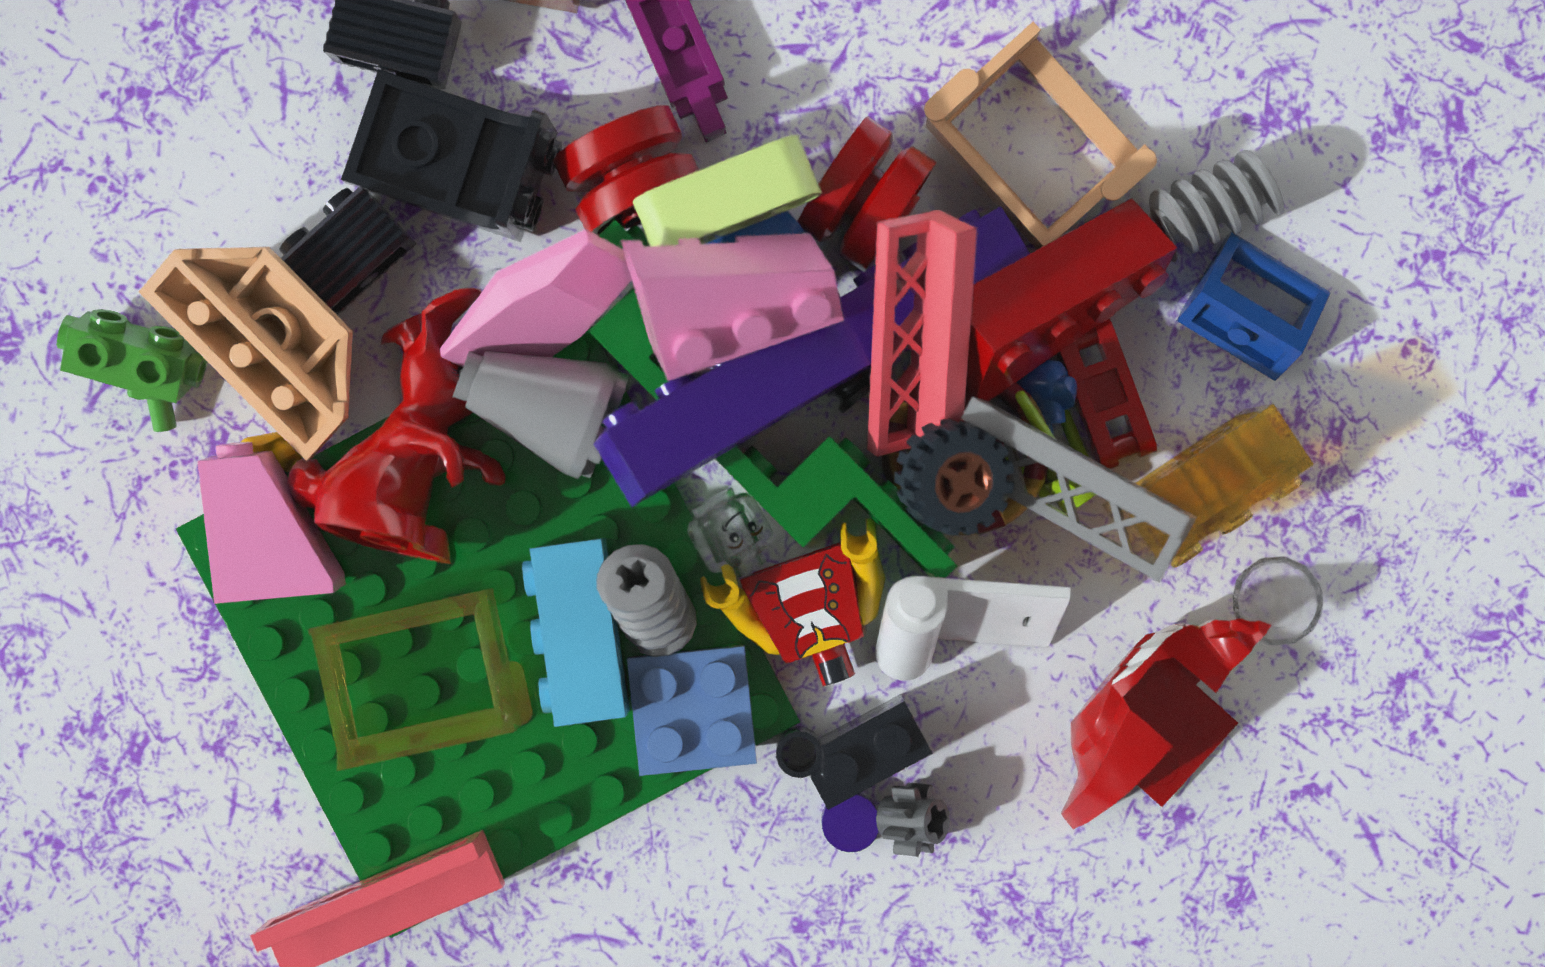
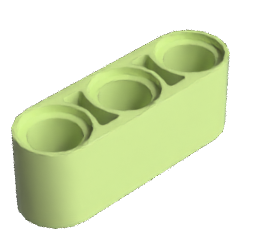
(729, 194)

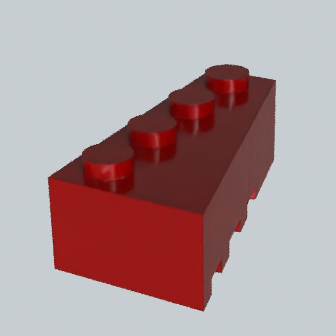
(1061, 294)

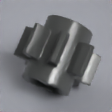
(913, 819)

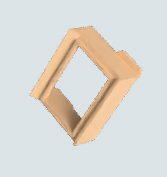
(968, 85)

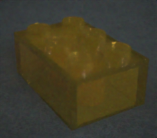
(1221, 479)

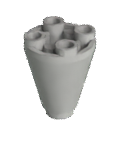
(544, 403)

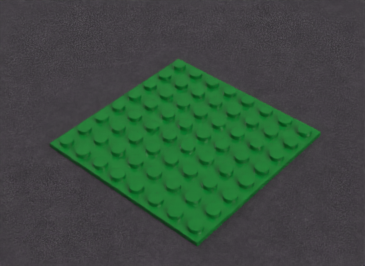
(522, 787)

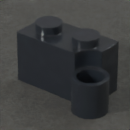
(858, 751)

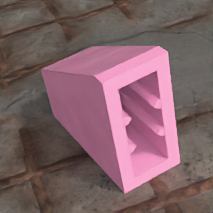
(257, 532)

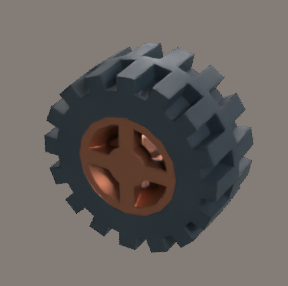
(973, 487)

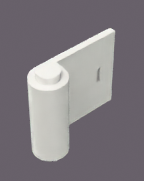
(934, 608)

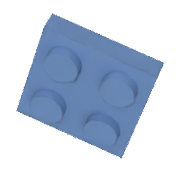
(692, 710)

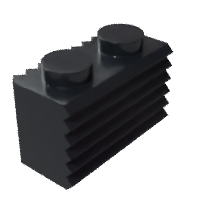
(396, 37)
(346, 248)

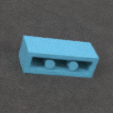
(575, 634)

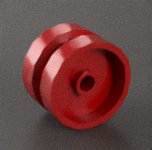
(621, 164)
(864, 192)

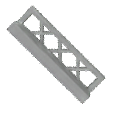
(1093, 478)

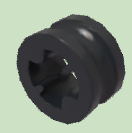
(852, 391)

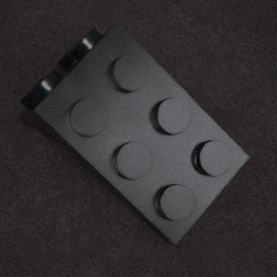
(453, 156)

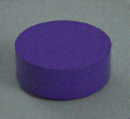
(851, 824)

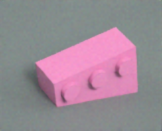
(730, 297)

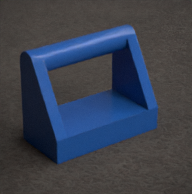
(1244, 326)

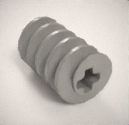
(1215, 200)
(647, 599)

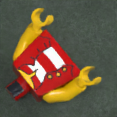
(808, 602)

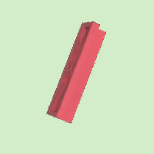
(934, 330)
(382, 904)

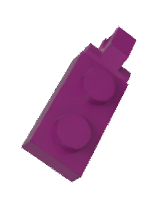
(682, 61)

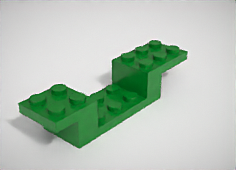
(814, 489)

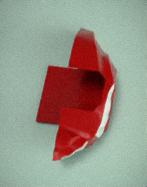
(1152, 719)

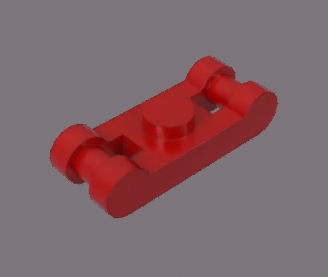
(1107, 393)

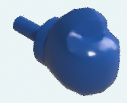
(1051, 391)

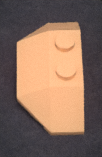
(261, 335)

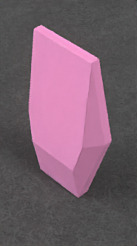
(542, 300)

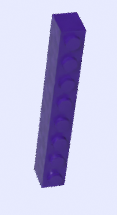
(754, 391)

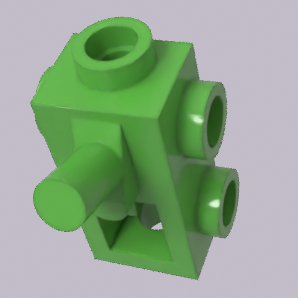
(144, 361)

